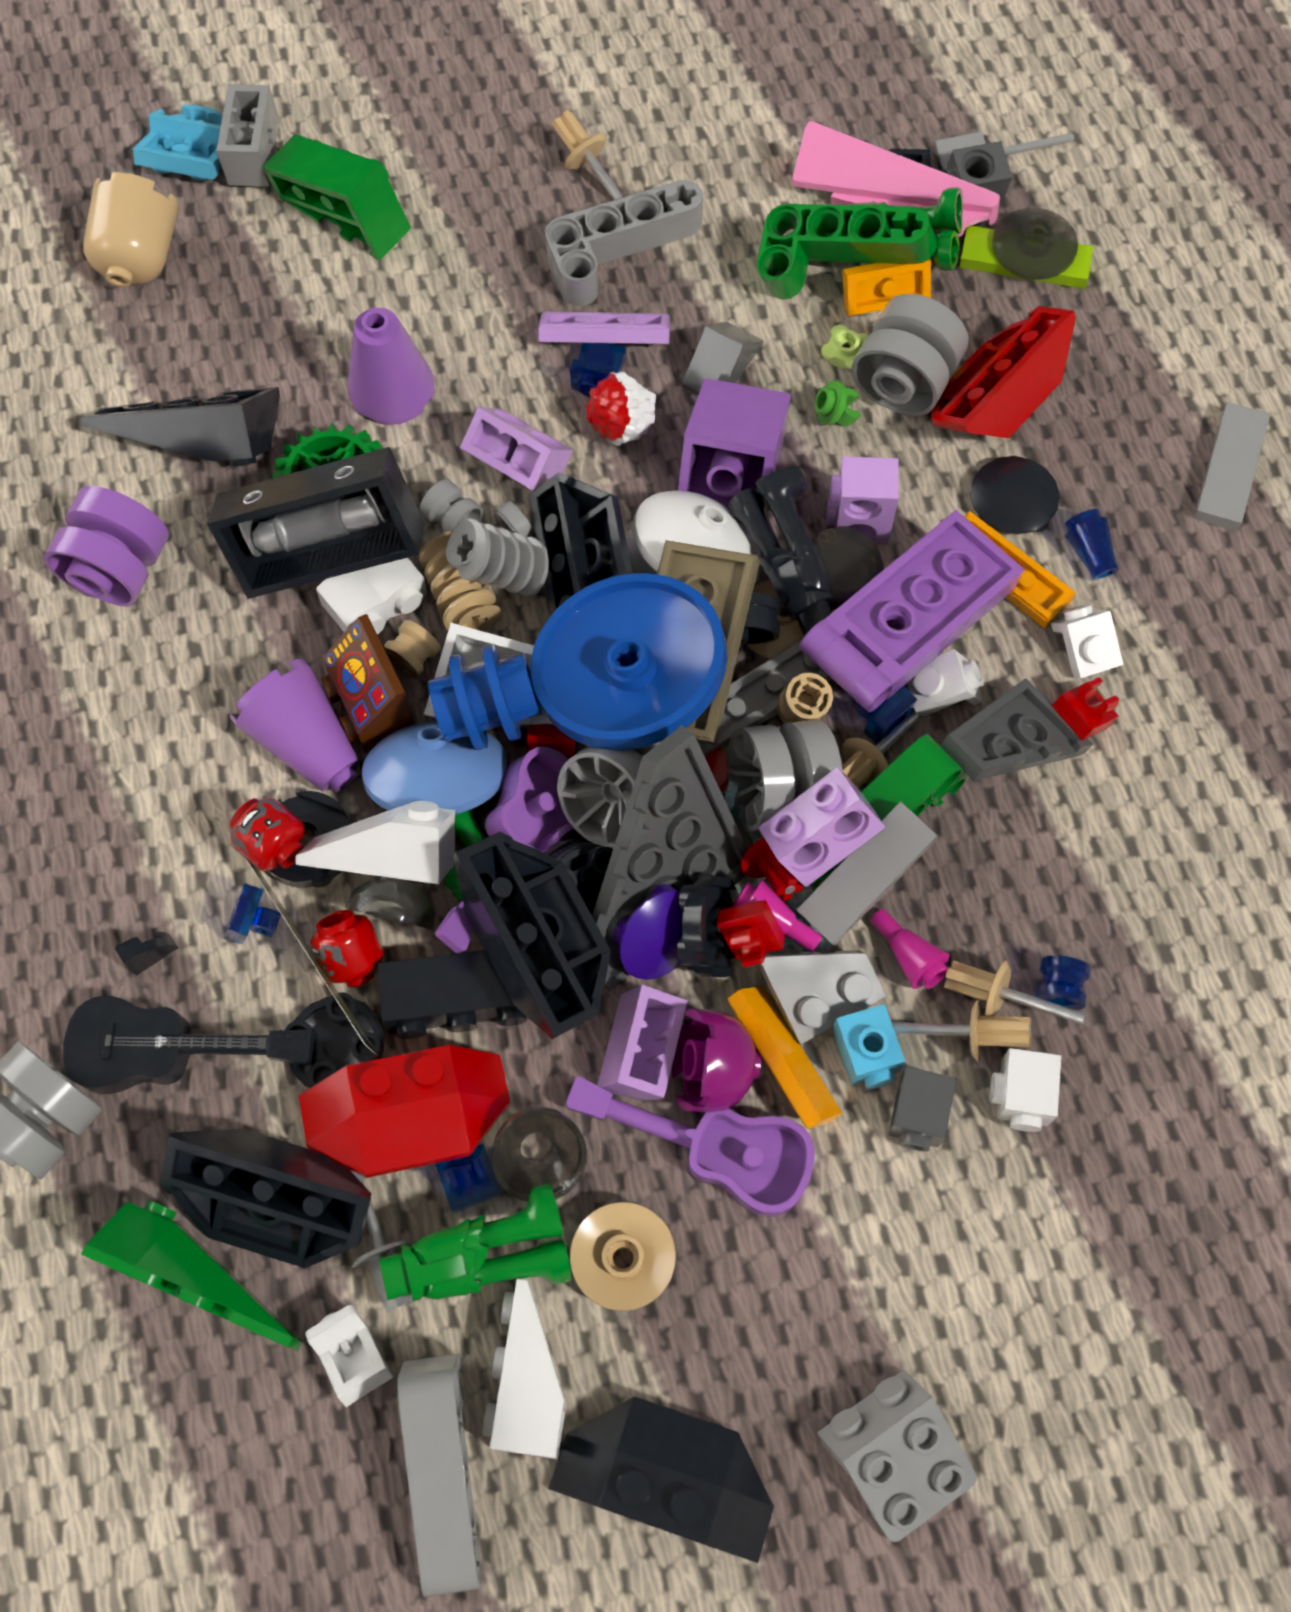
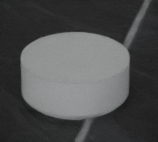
(514, 520)

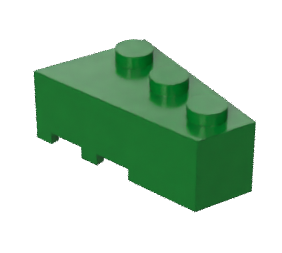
(340, 188)

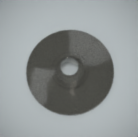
(1035, 243)

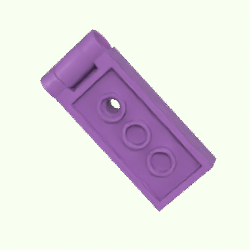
(912, 611)

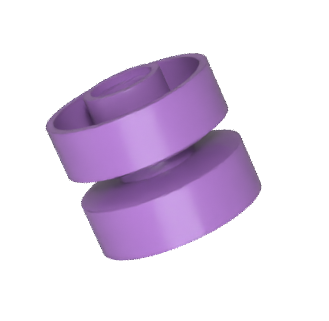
(106, 546)

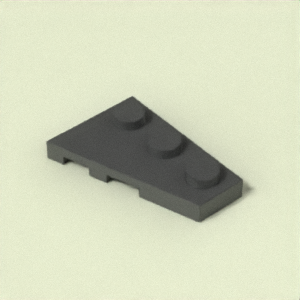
(1013, 735)

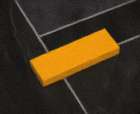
(1038, 590)
(784, 1057)

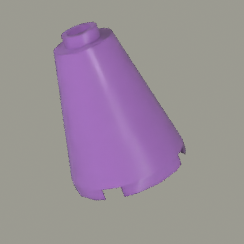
(387, 370)
(298, 727)

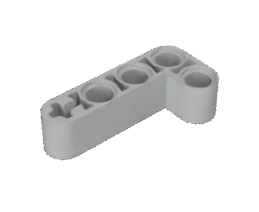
(615, 230)
(439, 1475)

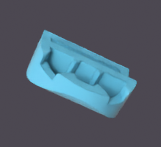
(182, 143)

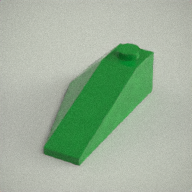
(171, 1259)

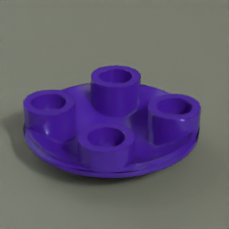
(651, 935)

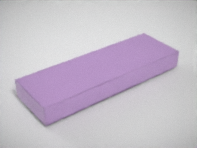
(604, 327)

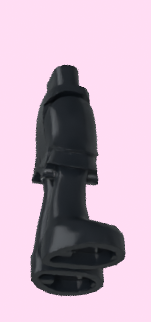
(796, 572)

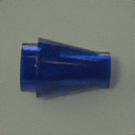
(1092, 542)

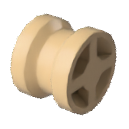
(411, 648)

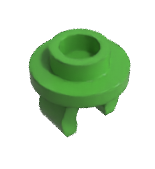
(833, 403)

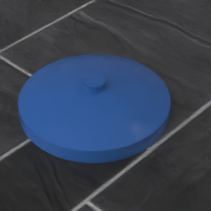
(629, 661)

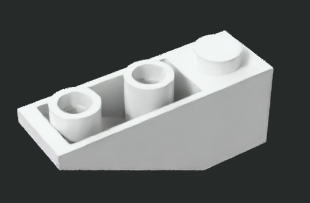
(530, 1395)

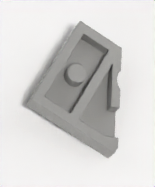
(819, 988)

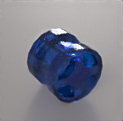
(1063, 981)

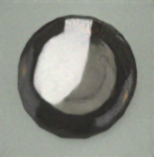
(849, 559)

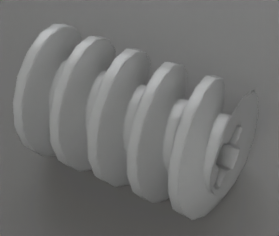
(498, 557)

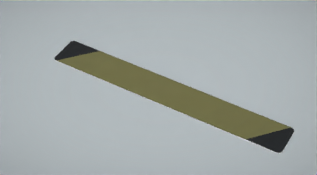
(311, 956)

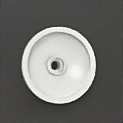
(688, 520)

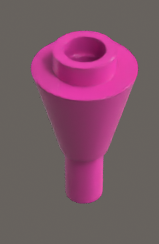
(784, 915)
(918, 958)

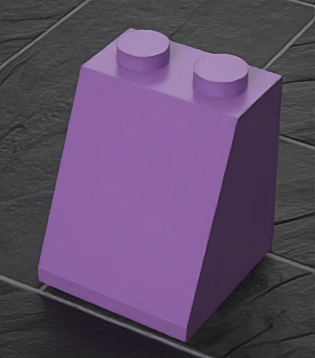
(732, 439)

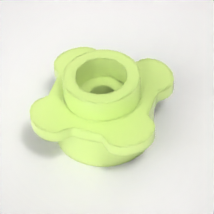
(834, 350)

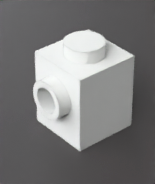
(1027, 1089)

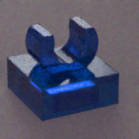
(887, 715)
(250, 916)
(468, 1180)

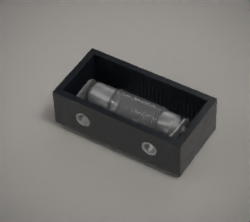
(317, 523)

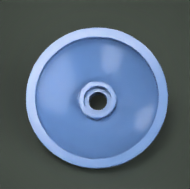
(423, 766)

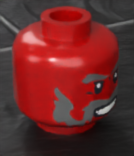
(267, 834)
(347, 948)

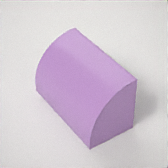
(642, 1043)

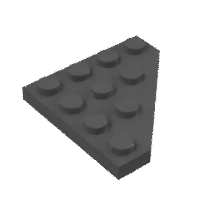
(669, 835)

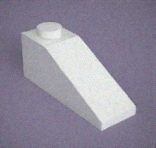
(401, 843)

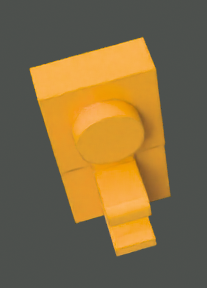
(873, 285)

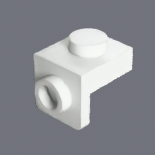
(1089, 640)
(946, 682)
(349, 1354)

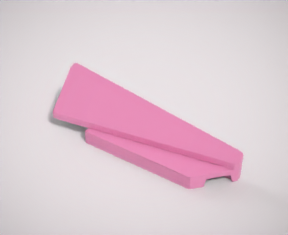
(869, 174)

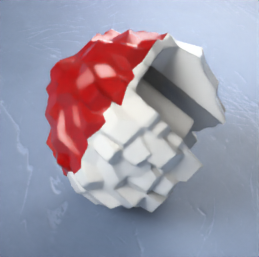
(620, 408)

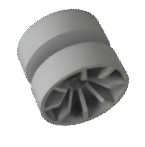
(910, 354)
(778, 765)
(596, 790)
(38, 1100)

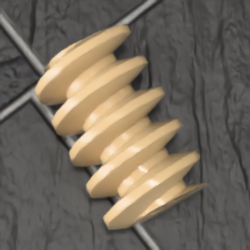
(457, 599)

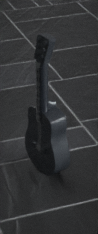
(122, 1045)

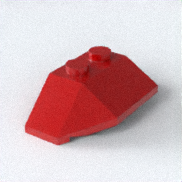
(1008, 376)
(405, 1109)

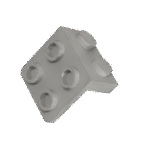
(899, 1455)

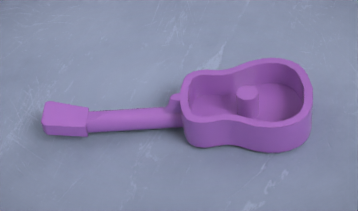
(528, 813)
(756, 1160)

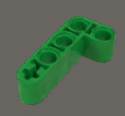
(901, 238)
(916, 779)

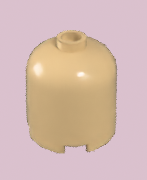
(129, 229)

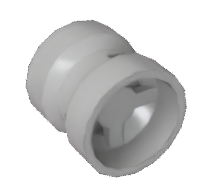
(447, 507)

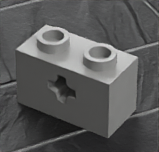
(247, 134)

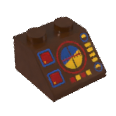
(365, 685)

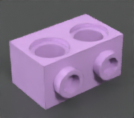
(515, 447)
(865, 496)
(821, 827)

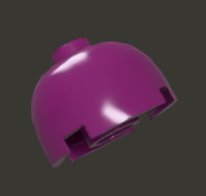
(715, 1061)

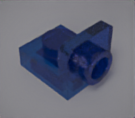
(595, 364)

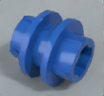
(484, 697)

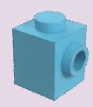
(869, 1047)

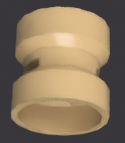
(797, 706)

